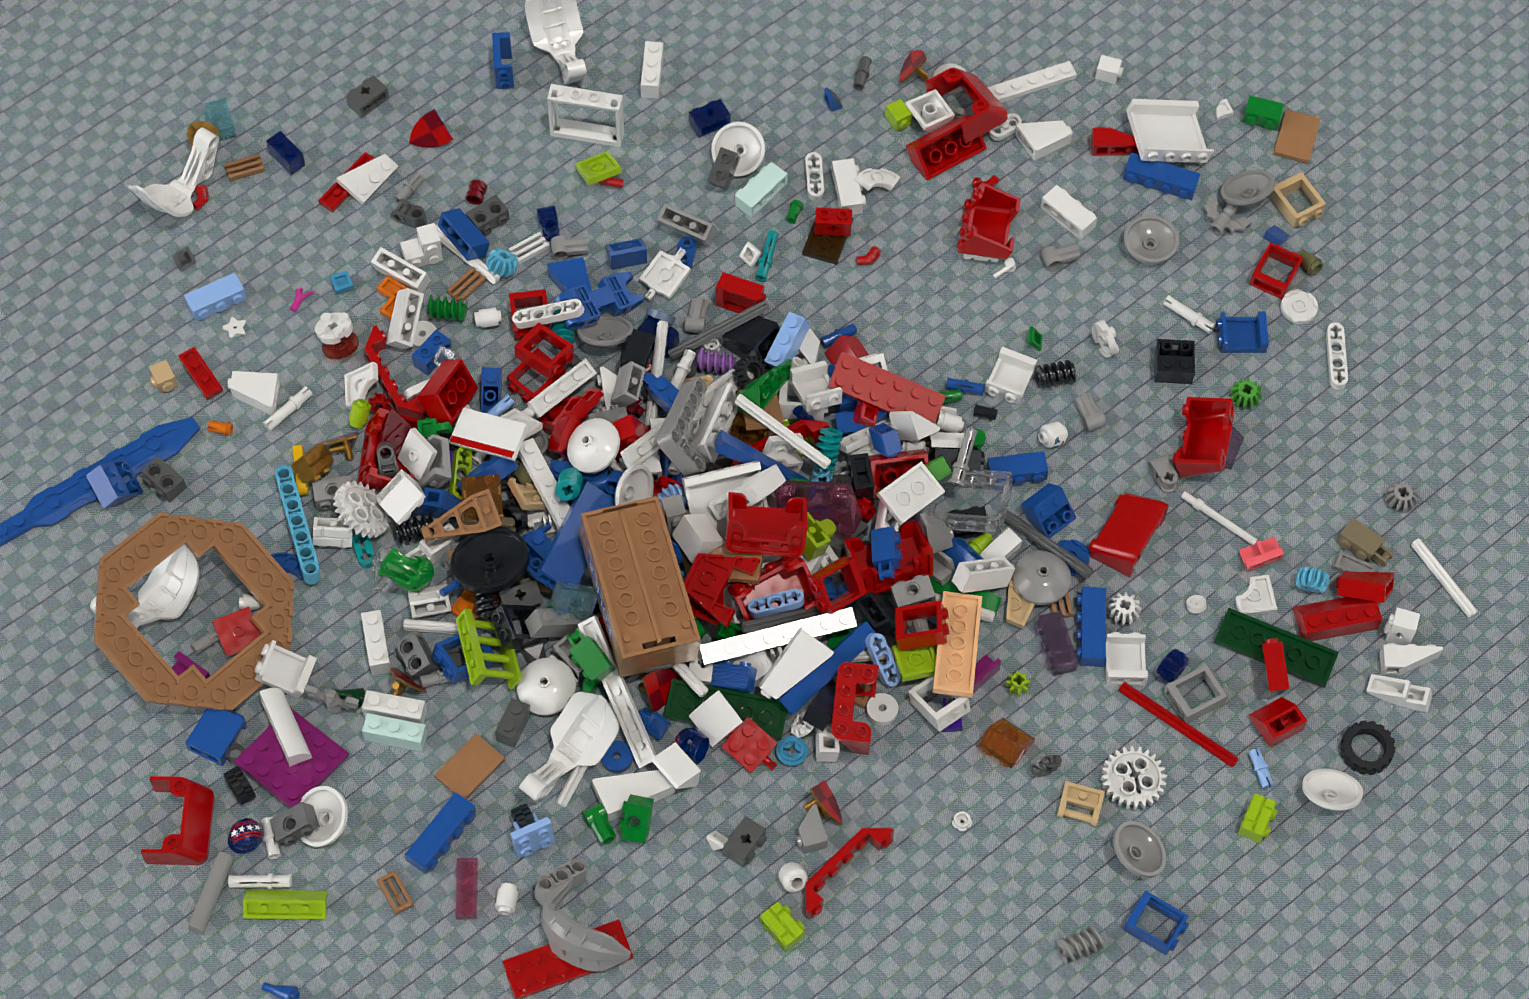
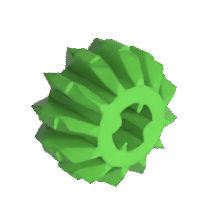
(1246, 393)

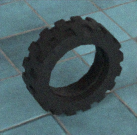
(1376, 731)

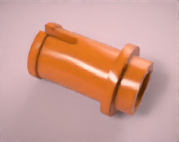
(220, 427)

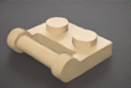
(1081, 797)

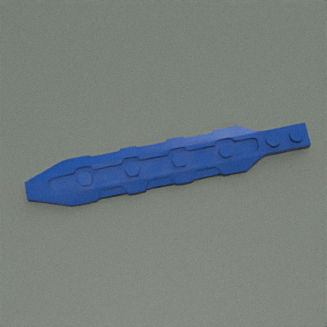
(76, 491)

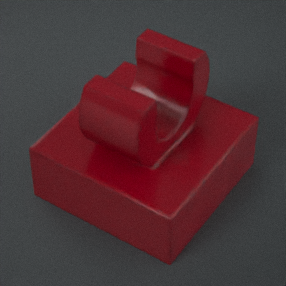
(635, 409)

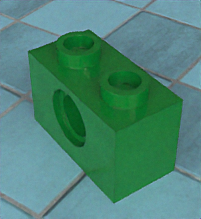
(636, 829)

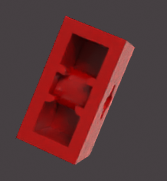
(833, 221)

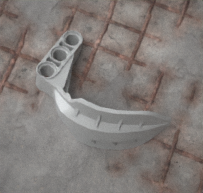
(566, 937)

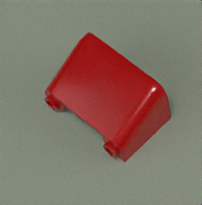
(368, 467)
(765, 528)
(1128, 532)
(916, 560)

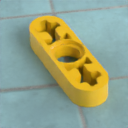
(303, 488)

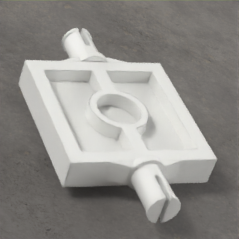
(665, 274)

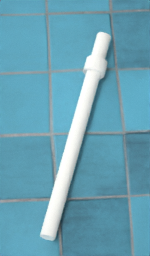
(1199, 505)

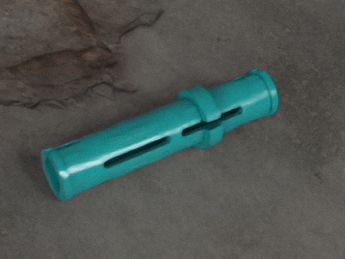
(762, 272)

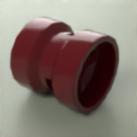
(476, 192)

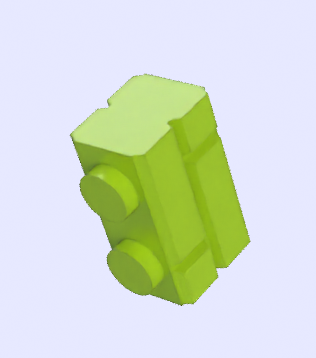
(1257, 818)
(782, 926)

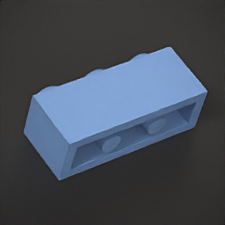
(215, 297)
(787, 340)

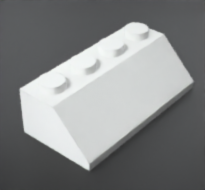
(718, 417)

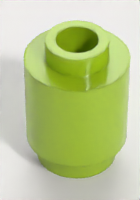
(359, 413)

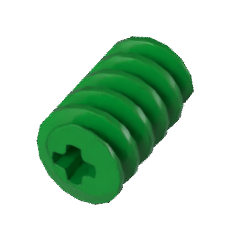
(447, 309)

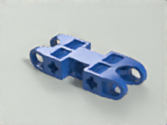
(609, 295)

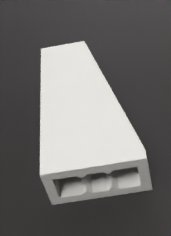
(795, 662)
(616, 789)

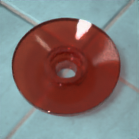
(342, 349)

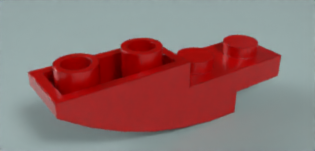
(571, 417)

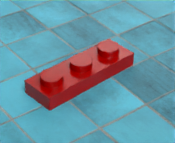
(200, 373)

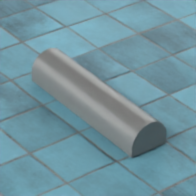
(210, 893)

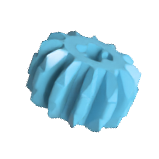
(502, 262)
(1312, 580)

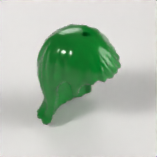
(407, 572)

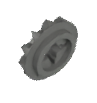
(1046, 765)

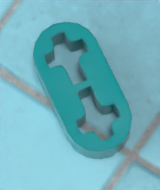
(360, 551)

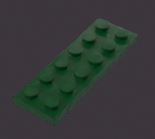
(1302, 657)
(765, 712)

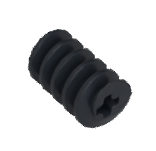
(1055, 372)
(412, 529)
(484, 605)

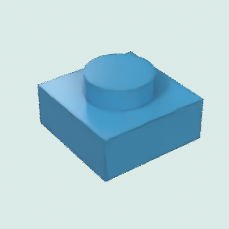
(341, 282)

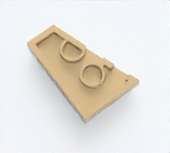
(1018, 608)

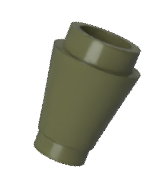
(1310, 262)

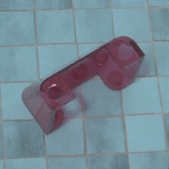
(824, 501)

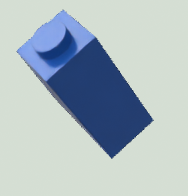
(569, 274)

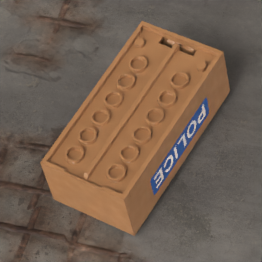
(639, 586)

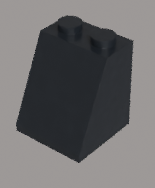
(752, 338)

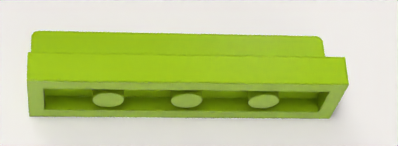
(285, 904)

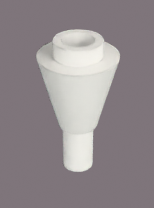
(249, 601)

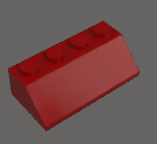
(943, 149)
(1336, 618)

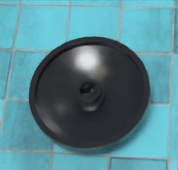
(490, 560)

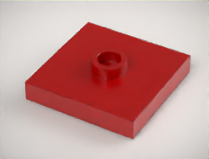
(235, 631)

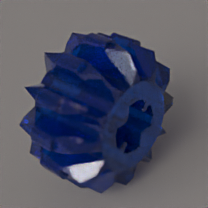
(1173, 665)

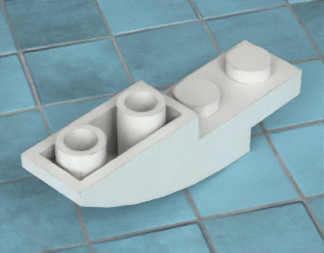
(753, 488)

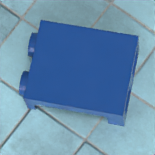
(502, 50)
(1243, 333)
(215, 734)

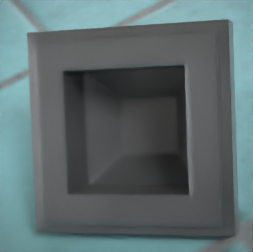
(183, 258)
(534, 652)

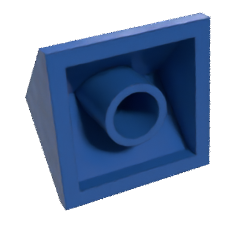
(627, 253)

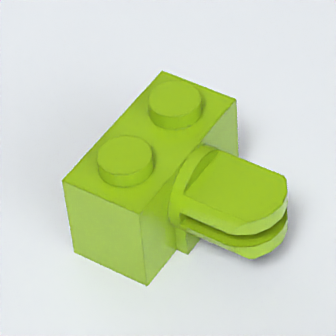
(818, 537)

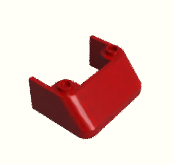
(986, 107)
(193, 842)

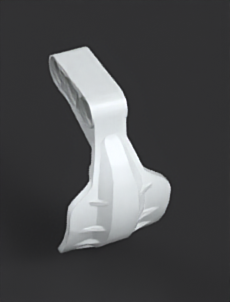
(556, 29)
(176, 196)
(166, 590)
(579, 739)

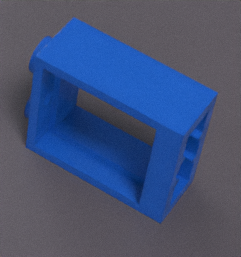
(449, 668)
(1164, 908)

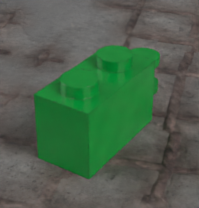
(589, 657)

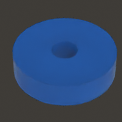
(618, 765)

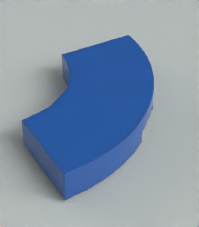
(289, 563)

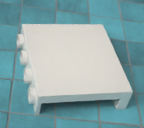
(1167, 130)
(710, 485)

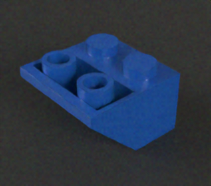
(114, 483)
(1048, 510)
(538, 546)

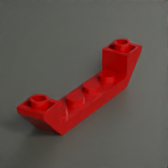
(411, 408)
(807, 429)
(876, 836)

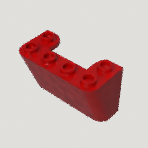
(988, 223)
(1206, 436)
(774, 578)
(852, 734)

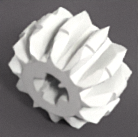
(1124, 608)

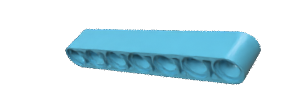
(300, 531)

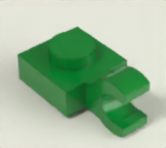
(432, 427)

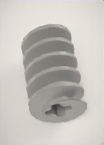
(1078, 943)

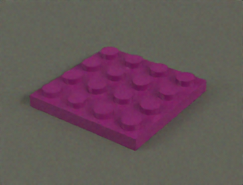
(268, 766)

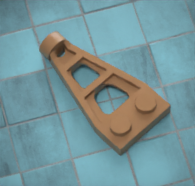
(485, 508)

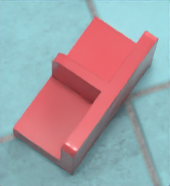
(1261, 554)

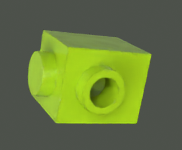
(898, 115)

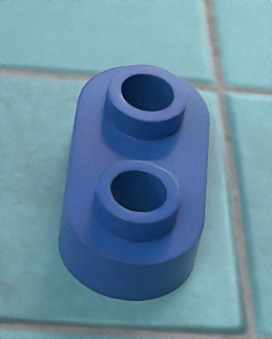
(690, 250)

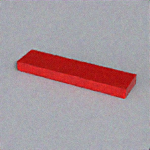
(337, 194)

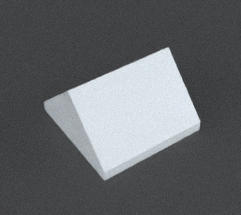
(930, 110)
(911, 425)
(696, 535)
(677, 767)

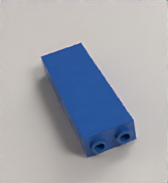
(565, 556)

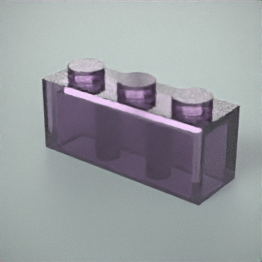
(1056, 643)

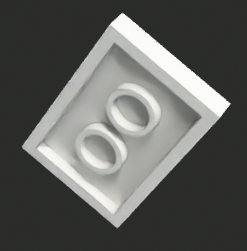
(910, 493)

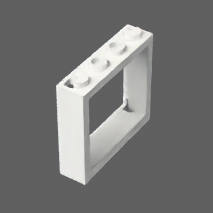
(581, 130)

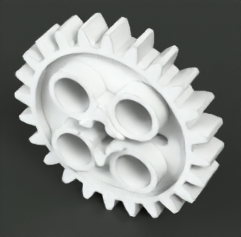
(361, 509)
(1116, 782)

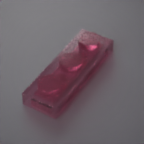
(466, 888)

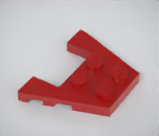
(709, 577)

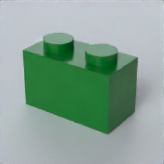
(1263, 113)

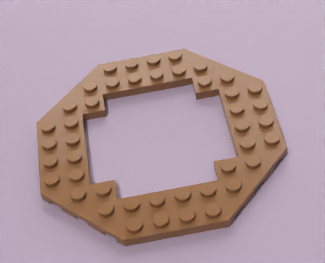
(135, 655)

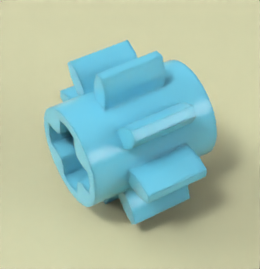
(820, 474)

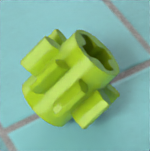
(1021, 679)

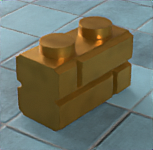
(313, 464)

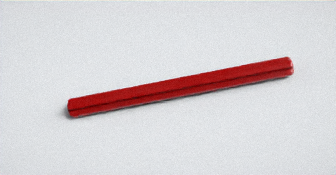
(1178, 724)

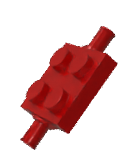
(750, 746)

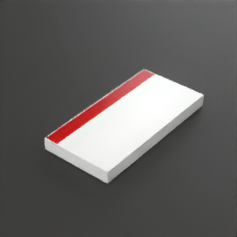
(489, 434)

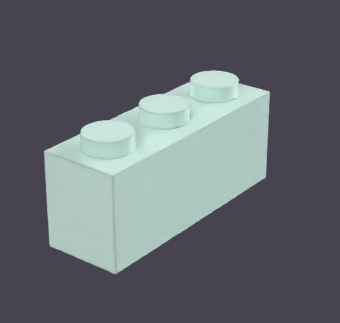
(761, 189)
(394, 732)

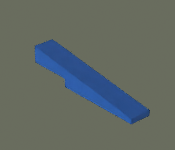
(740, 451)
(844, 652)

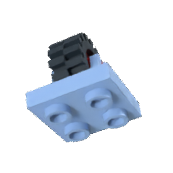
(530, 832)

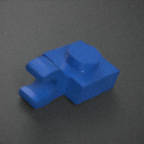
(655, 723)

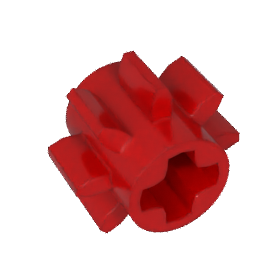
(381, 400)
(867, 509)

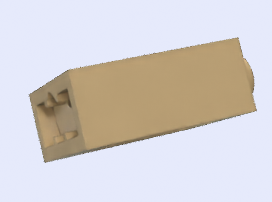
(1290, 185)

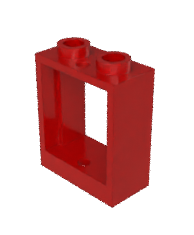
(1269, 284)
(738, 293)
(524, 300)
(532, 339)
(517, 387)
(853, 581)
(923, 638)

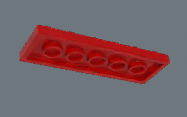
(884, 389)
(543, 969)

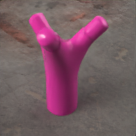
(299, 298)

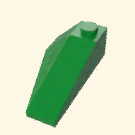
(766, 386)

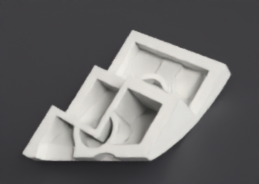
(783, 452)

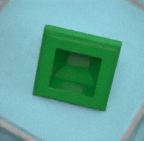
(1034, 338)

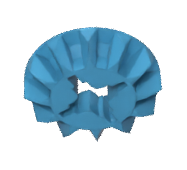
(786, 744)

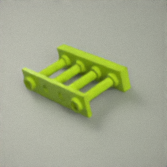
(475, 656)

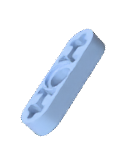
(771, 610)
(890, 663)

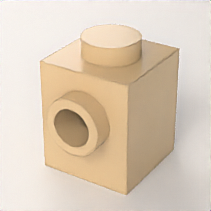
(162, 377)

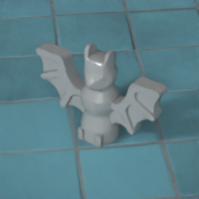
(1223, 220)
(332, 699)

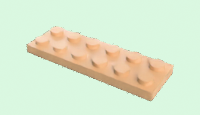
(957, 658)

